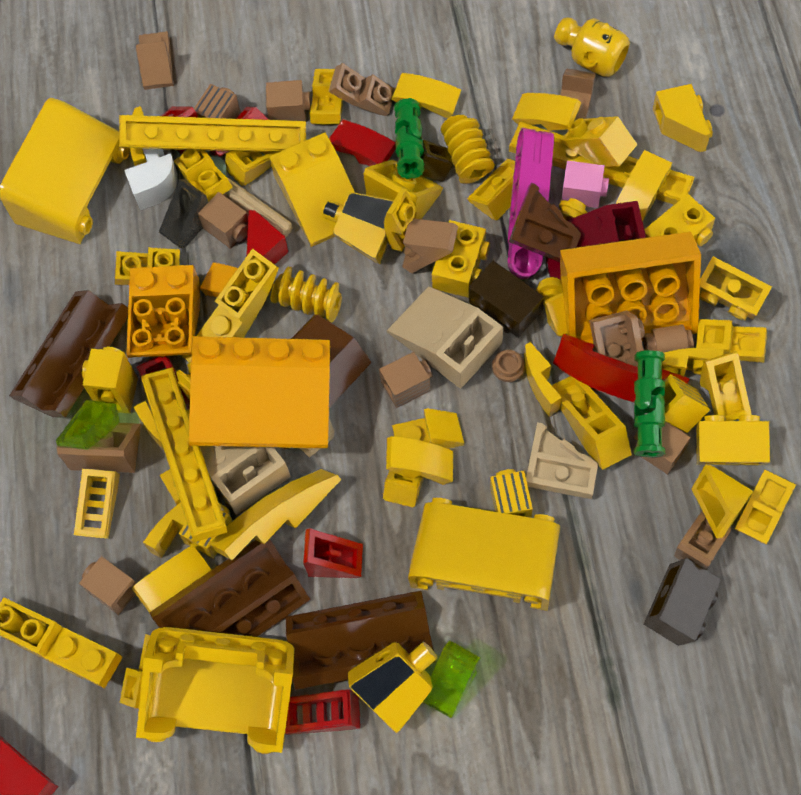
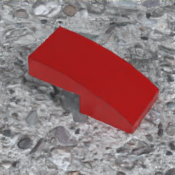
(362, 142)

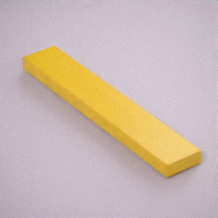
(209, 133)
(671, 191)
(185, 461)

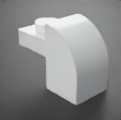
(154, 179)

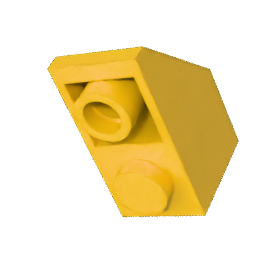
(681, 117)
(600, 140)

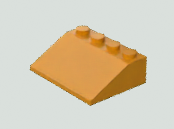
(645, 276)
(259, 392)

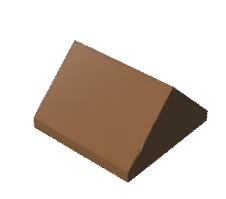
(112, 453)

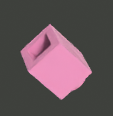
(584, 183)

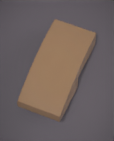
(366, 93)

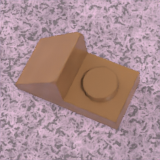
(155, 60)
(580, 86)
(427, 242)
(700, 543)

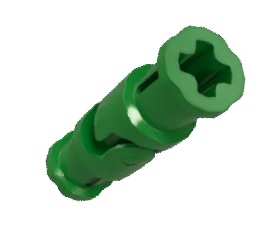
(408, 138)
(649, 399)

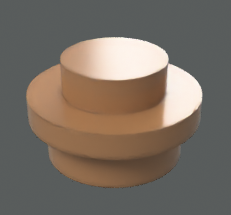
(508, 366)

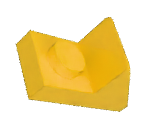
(726, 386)
(436, 428)

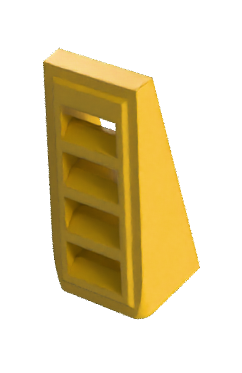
(245, 170)
(84, 502)

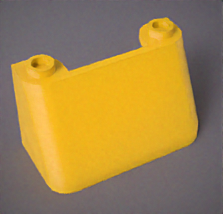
(60, 171)
(485, 552)
(216, 686)

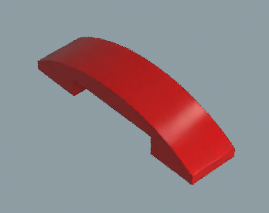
(599, 371)

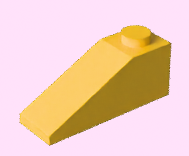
(593, 422)

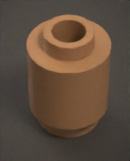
(668, 339)

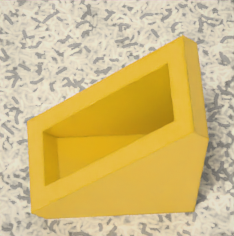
(720, 498)

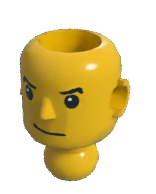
(594, 45)

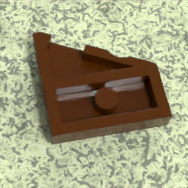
(542, 227)

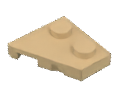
(559, 466)

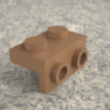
(618, 336)

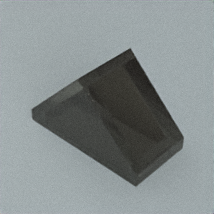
(182, 218)

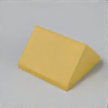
(385, 182)

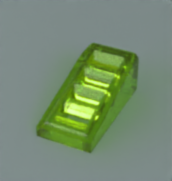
(89, 425)

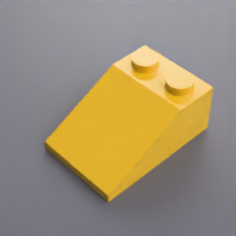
(310, 178)

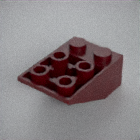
(604, 226)

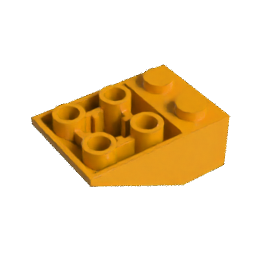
(162, 310)

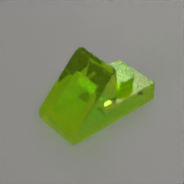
(452, 678)

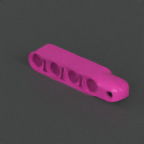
(534, 166)

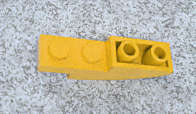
(241, 299)
(57, 644)

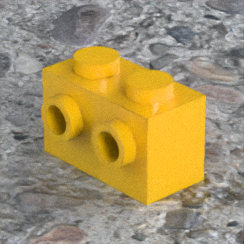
(684, 217)
(460, 268)
(733, 289)
(110, 378)
(732, 441)

